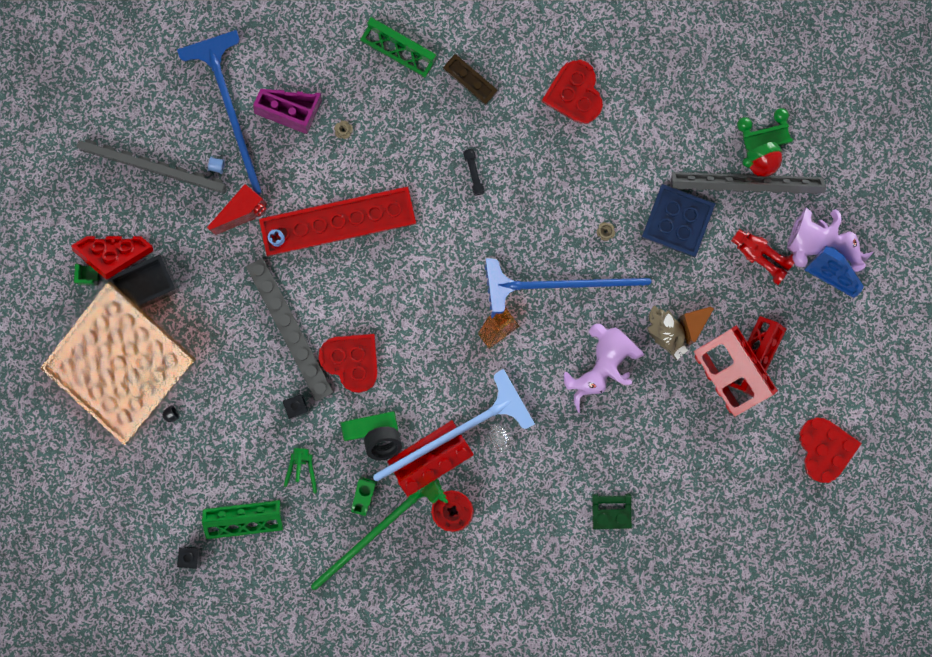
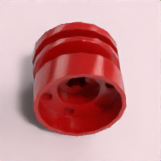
(457, 522)

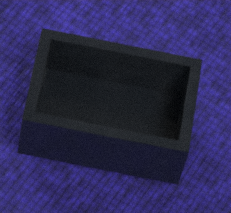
(146, 281)

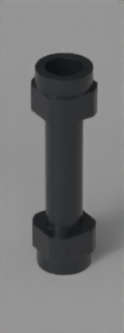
(469, 156)

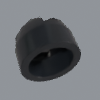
(170, 414)

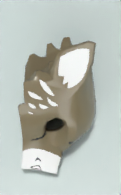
(667, 332)

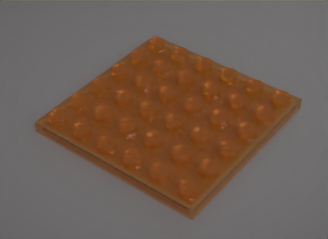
(117, 363)

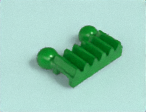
(777, 134)

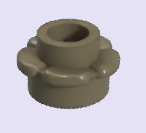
(338, 130)
(605, 236)

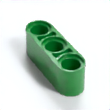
(360, 427)

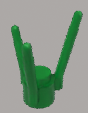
(300, 457)

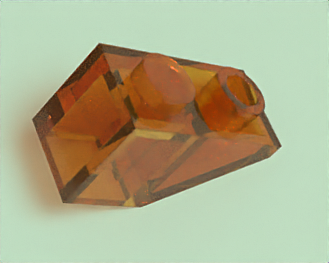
(497, 328)

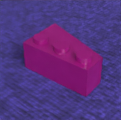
(288, 108)

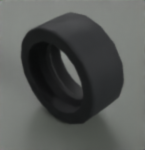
(380, 435)

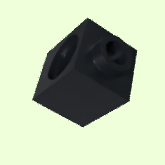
(295, 406)
(189, 557)

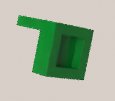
(86, 276)

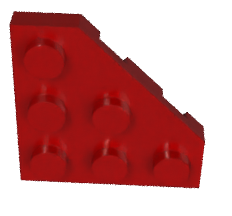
(111, 254)

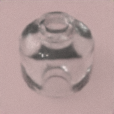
(499, 438)

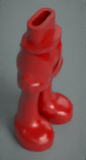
(753, 249)

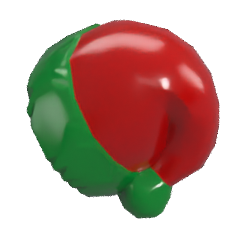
(764, 159)

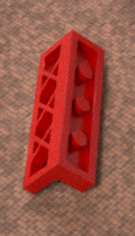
(769, 343)

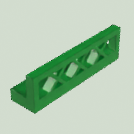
(402, 41)
(241, 516)

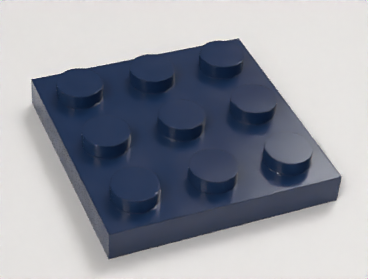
(678, 220)

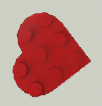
(574, 93)
(352, 360)
(827, 449)

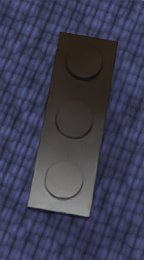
(470, 79)

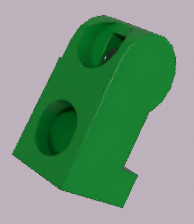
(363, 496)

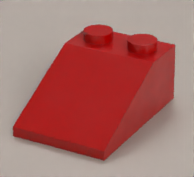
(241, 209)

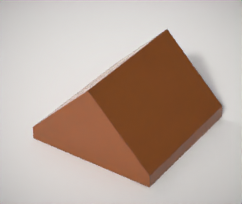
(694, 323)

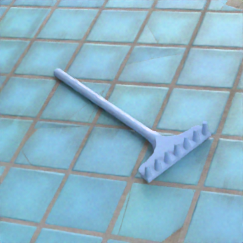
(507, 403)

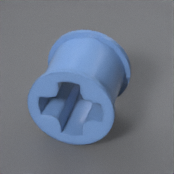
(216, 165)
(273, 233)

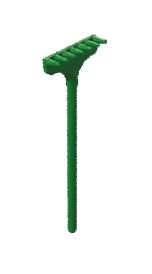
(431, 491)

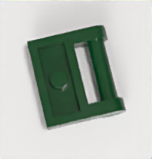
(611, 517)

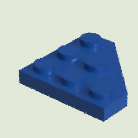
(835, 270)

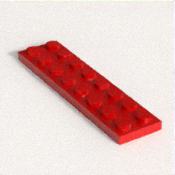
(339, 221)

